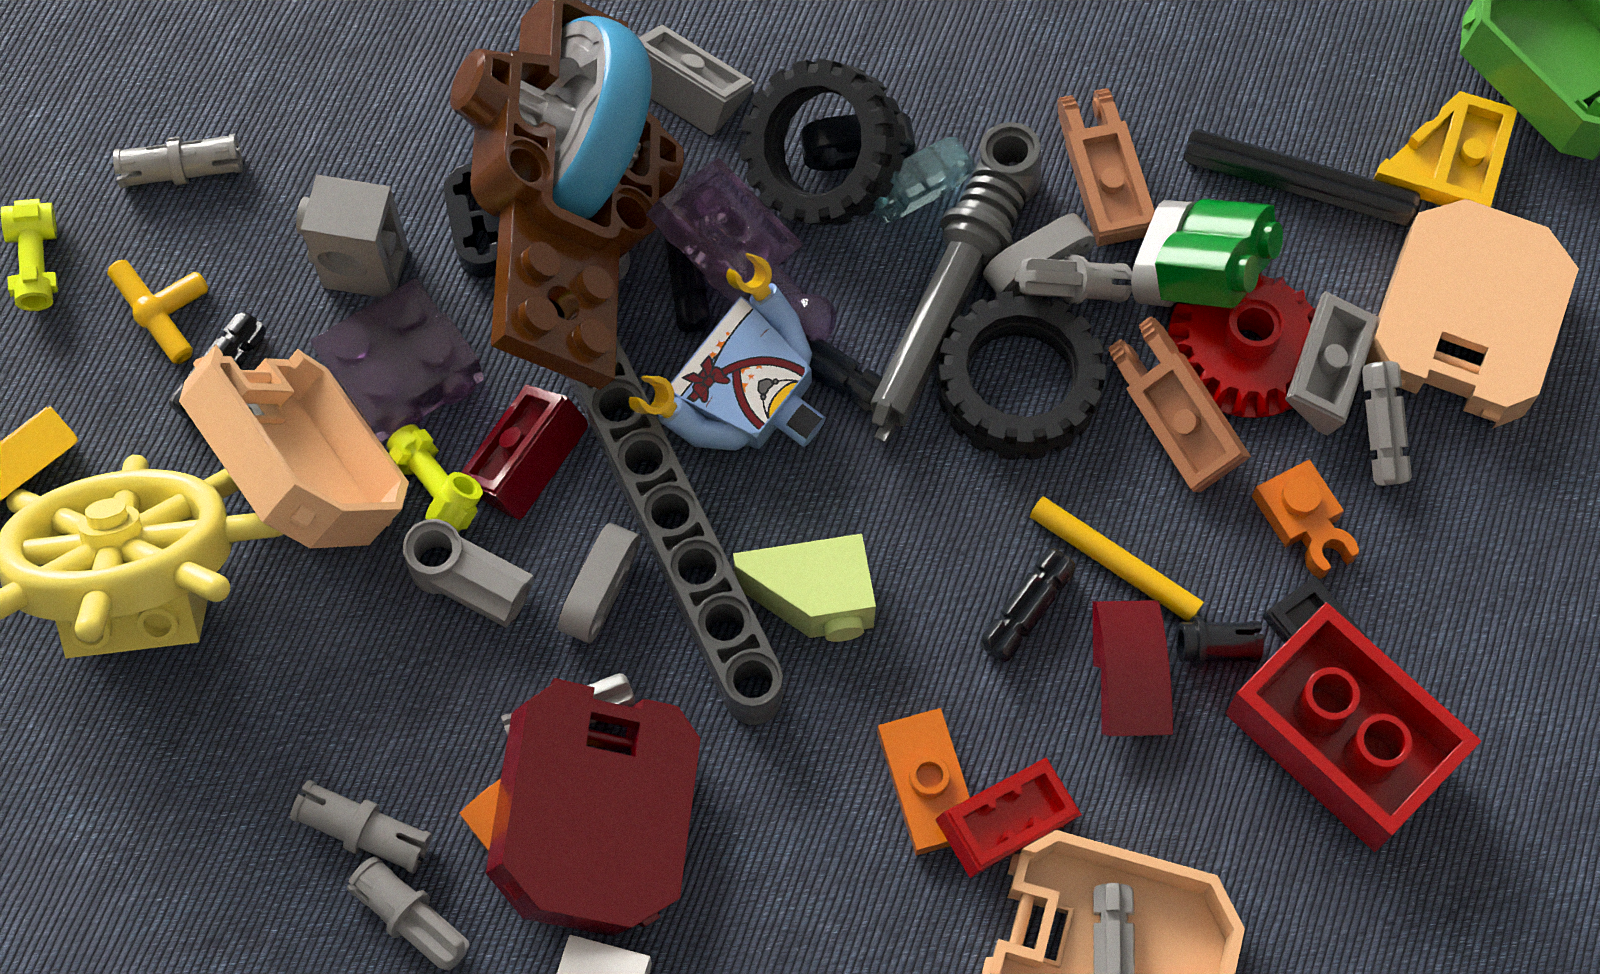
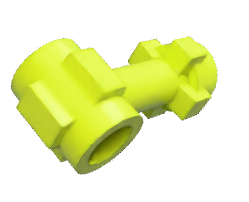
(30, 224)
(453, 495)

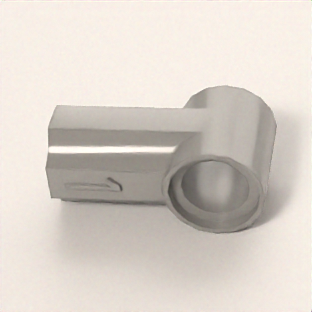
(469, 575)

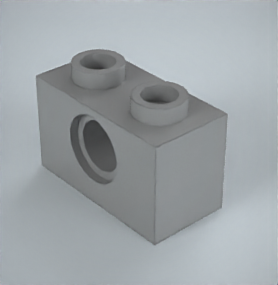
(353, 235)

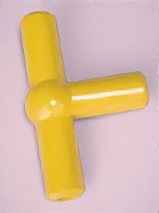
(153, 310)

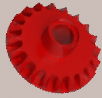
(1241, 373)

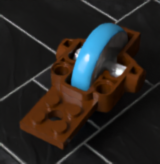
(570, 175)

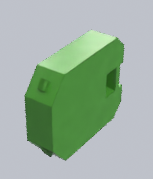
(1542, 63)

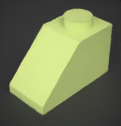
(813, 585)

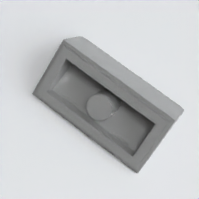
(693, 80)
(1331, 363)

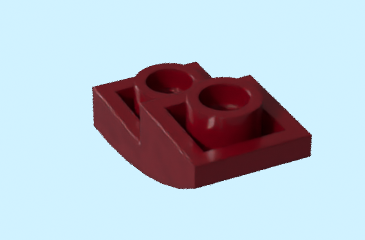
(1134, 668)

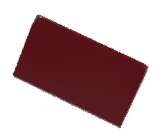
(526, 449)

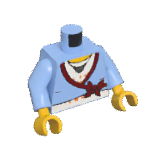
(742, 376)

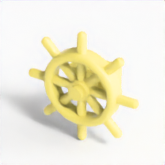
(122, 556)

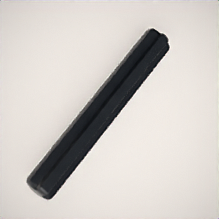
(1302, 177)

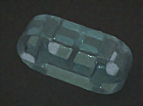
(925, 178)

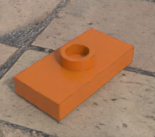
(923, 774)

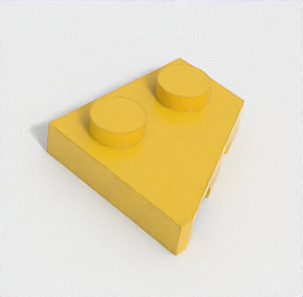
(1455, 153)

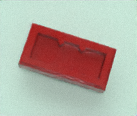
(1007, 817)

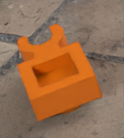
(1303, 509)

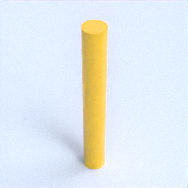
(1116, 559)

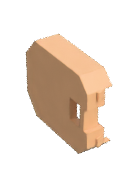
(1485, 287)
(308, 460)
(1178, 916)

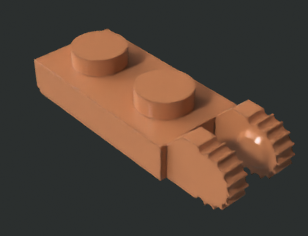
(1106, 170)
(1180, 409)

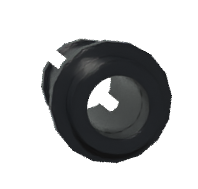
(1218, 641)

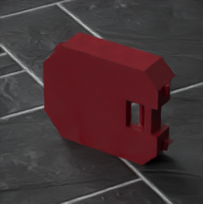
(590, 830)

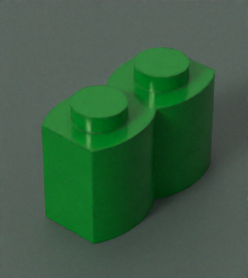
(1218, 253)

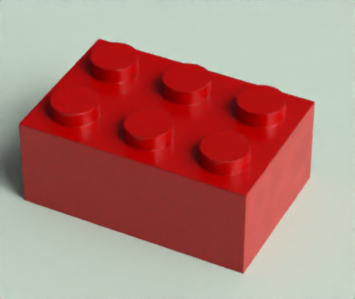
(1351, 726)

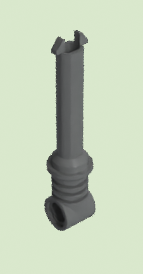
(973, 237)

